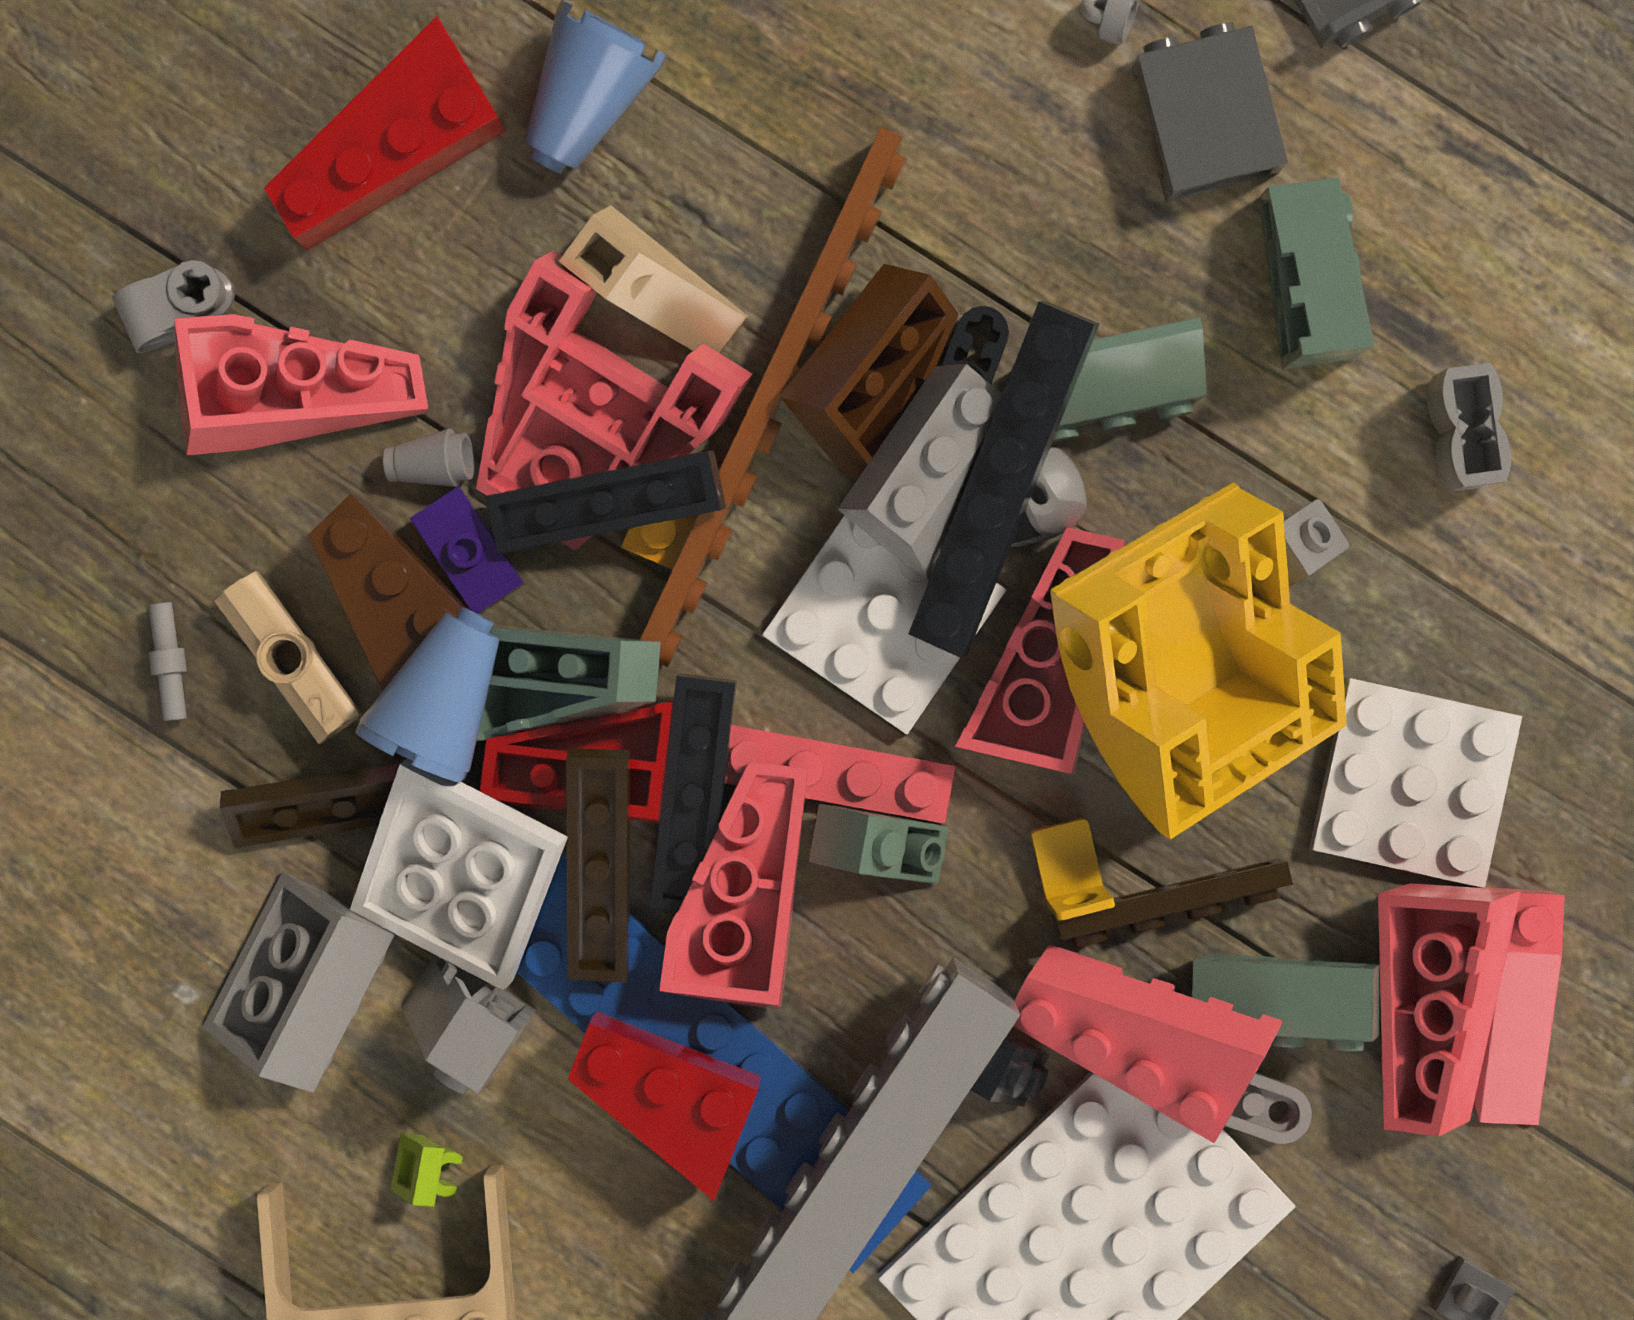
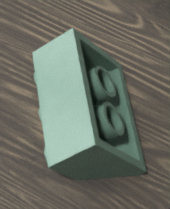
(1137, 375)

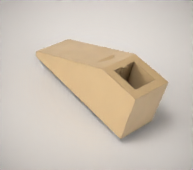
(650, 282)

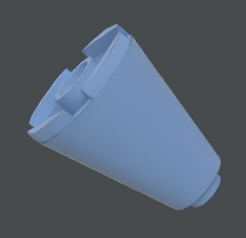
(585, 86)
(437, 698)

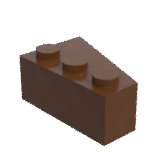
(871, 365)
(380, 584)

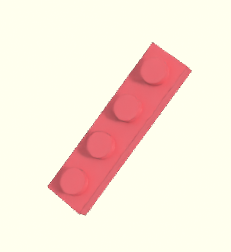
(849, 773)

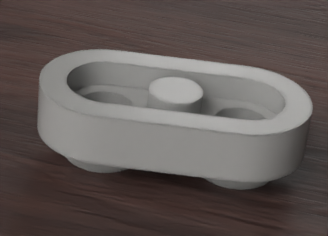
(1252, 1111)

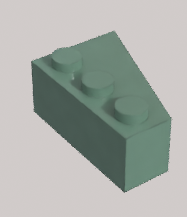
(1314, 273)
(564, 679)
(1310, 996)

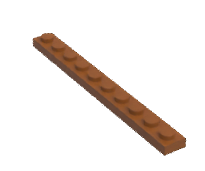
(759, 427)

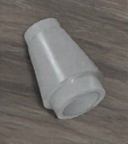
(432, 459)

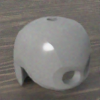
(1055, 503)

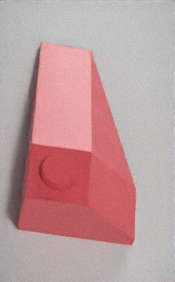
(273, 386)
(738, 912)
(1523, 1014)

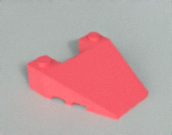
(581, 409)

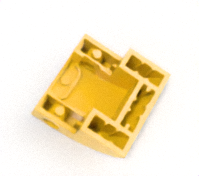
(1198, 660)

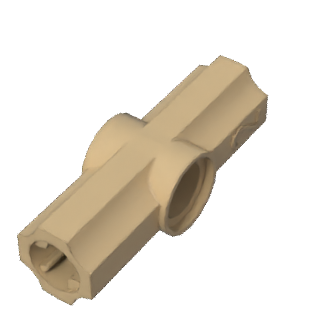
(267, 625)

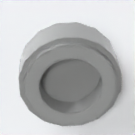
(1114, 20)

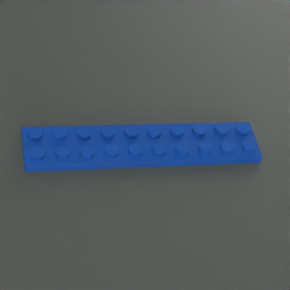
(790, 1102)

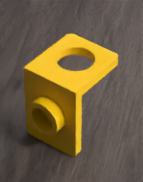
(1070, 869)

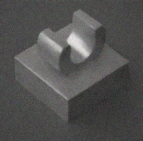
(1472, 1293)

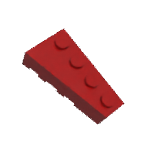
(386, 140)

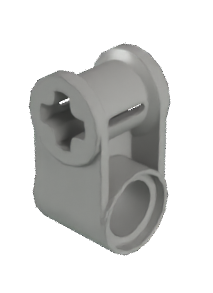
(154, 302)

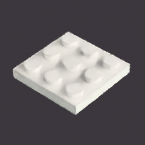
(854, 624)
(1416, 783)
(457, 873)

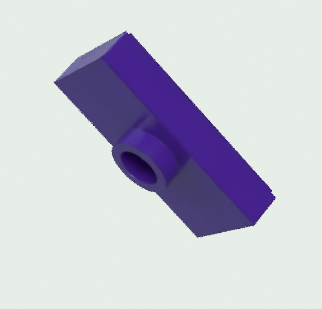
(467, 551)

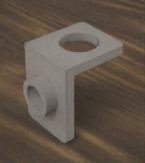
(1311, 541)

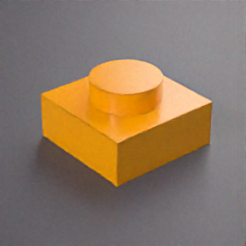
(659, 541)

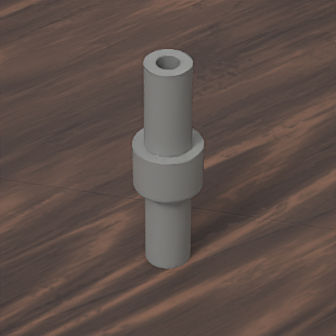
(167, 661)

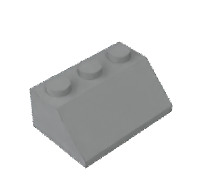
(924, 466)
(297, 984)

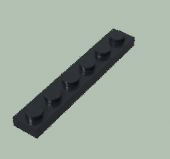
(1003, 478)

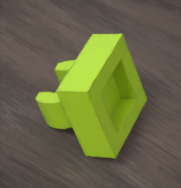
(419, 1170)

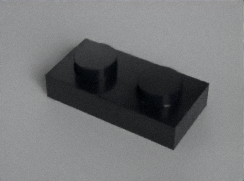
(1013, 1074)

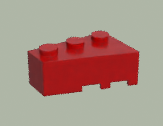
(531, 764)
(667, 1096)

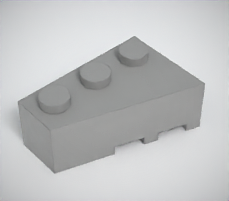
(464, 1024)

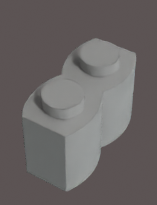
(1466, 413)

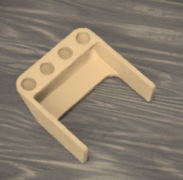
(491, 1302)

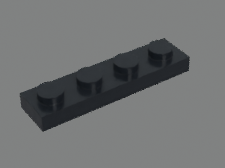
(606, 501)
(692, 783)

